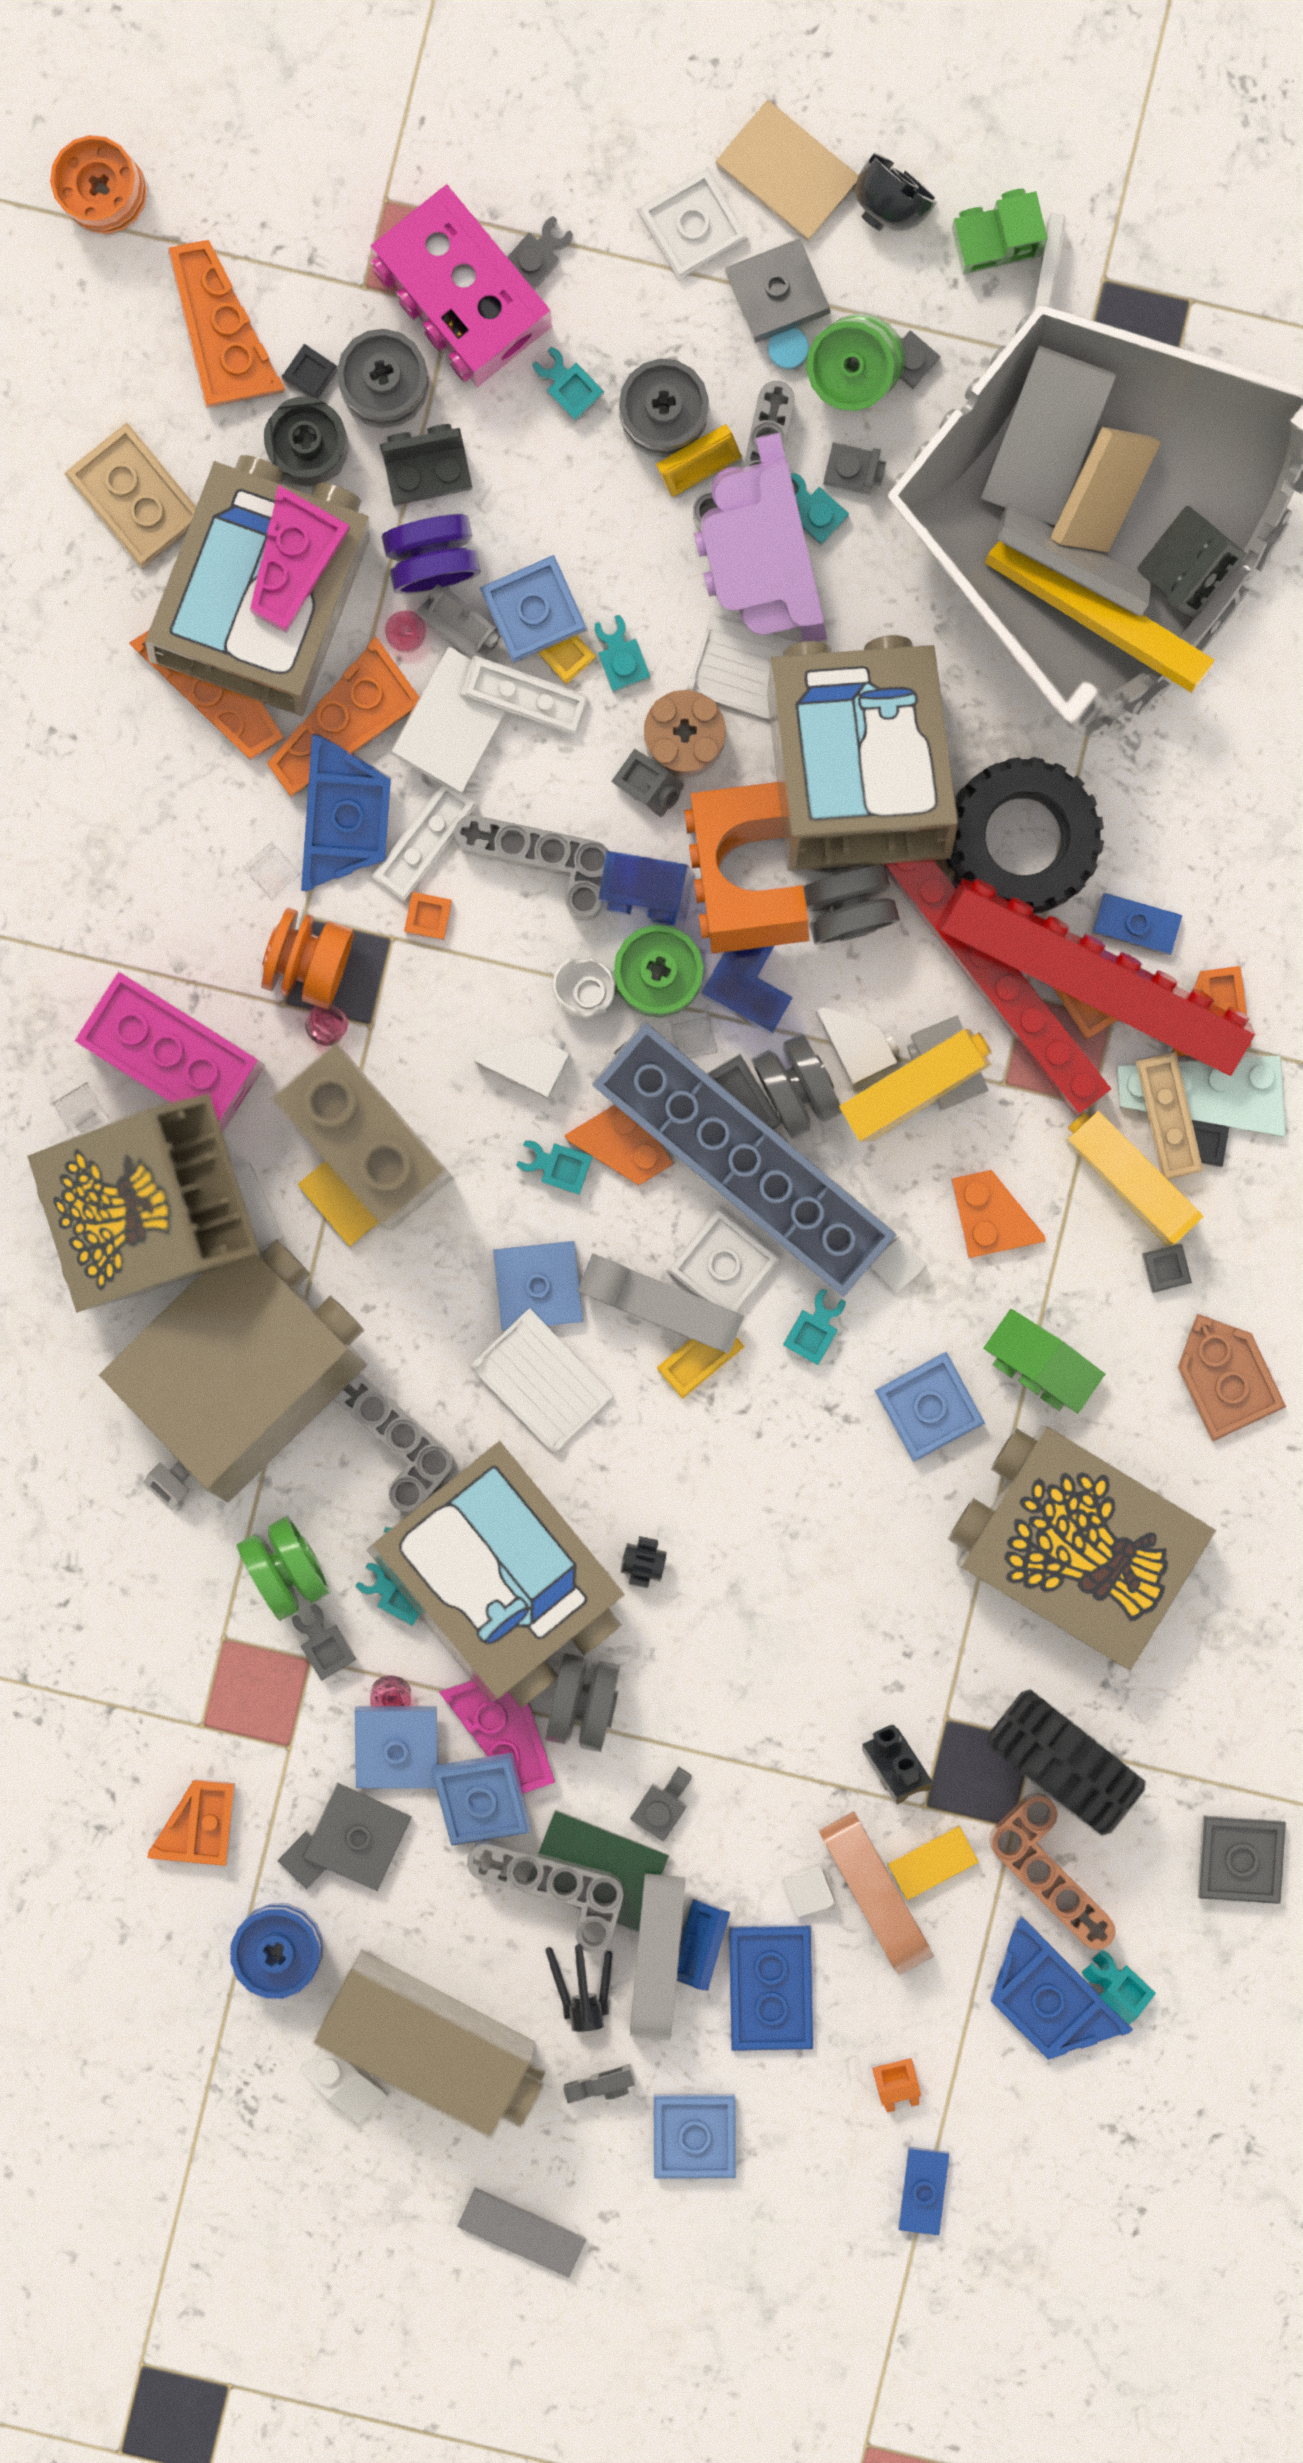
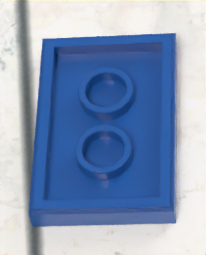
(771, 1987)

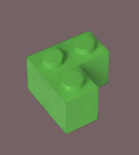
(1000, 235)
(1043, 1362)

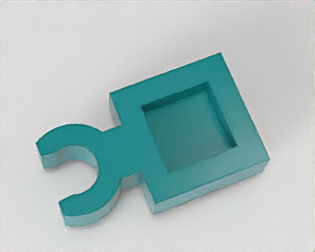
(570, 388)
(818, 512)
(622, 660)
(562, 1167)
(812, 1333)
(392, 1600)
(1122, 1988)

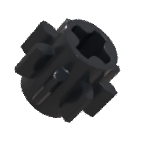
(643, 1562)

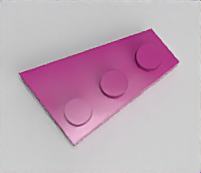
(294, 557)
(503, 1729)

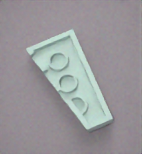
(1242, 1101)

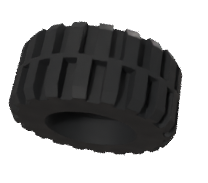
(1066, 801)
(1066, 1762)

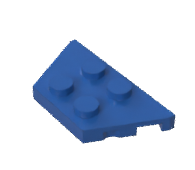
(343, 814)
(1050, 1998)

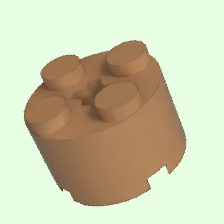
(701, 716)

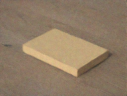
(787, 170)
(1105, 489)
(133, 495)

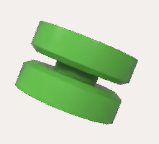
(842, 381)
(654, 947)
(288, 1565)

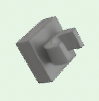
(168, 1483)

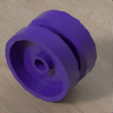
(430, 553)

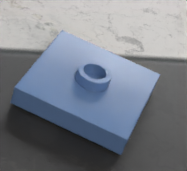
(533, 609)
(538, 1279)
(929, 1406)
(395, 1746)
(481, 1799)
(694, 2136)

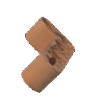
(1056, 1879)
(876, 1893)

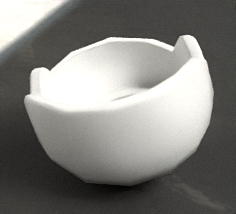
(584, 988)

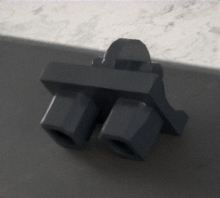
(896, 1764)

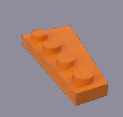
(223, 344)
(352, 714)
(237, 717)

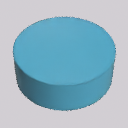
(788, 349)

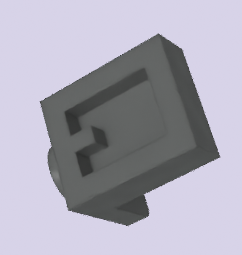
(854, 468)
(648, 783)

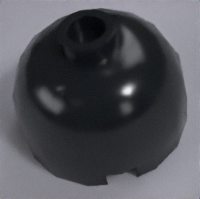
(891, 196)

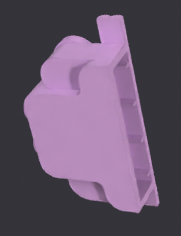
(760, 547)

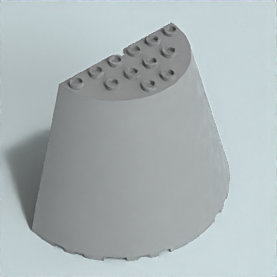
(1224, 451)

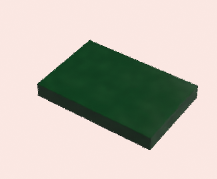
(607, 1851)

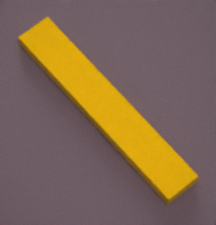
(1124, 629)

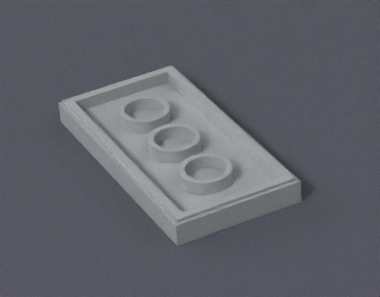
(1048, 435)
(1078, 564)

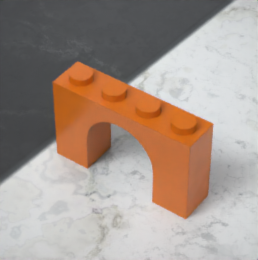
(735, 915)

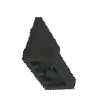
(426, 464)
(1191, 562)

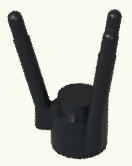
(586, 2011)

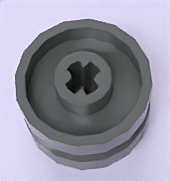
(379, 354)
(657, 384)
(849, 905)
(801, 1083)
(583, 1702)

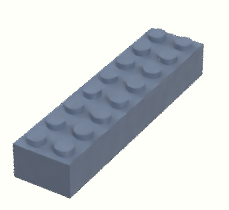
(743, 1158)

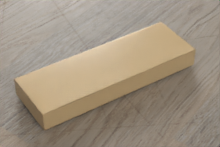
(1169, 1115)

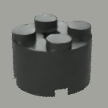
(287, 427)

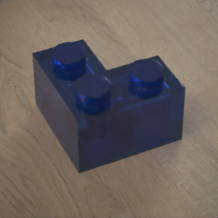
(647, 885)
(740, 991)

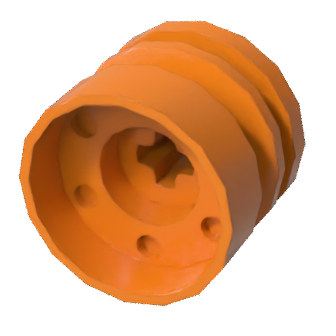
(84, 166)
(307, 958)

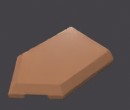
(1227, 1377)

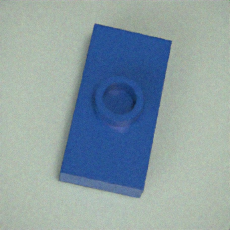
(1137, 923)
(701, 1944)
(923, 2190)

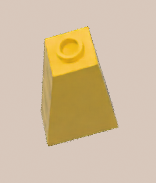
(916, 1085)
(1133, 1178)

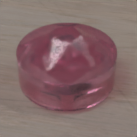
(405, 631)
(326, 1026)
(390, 1691)

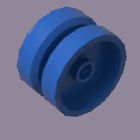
(270, 1974)

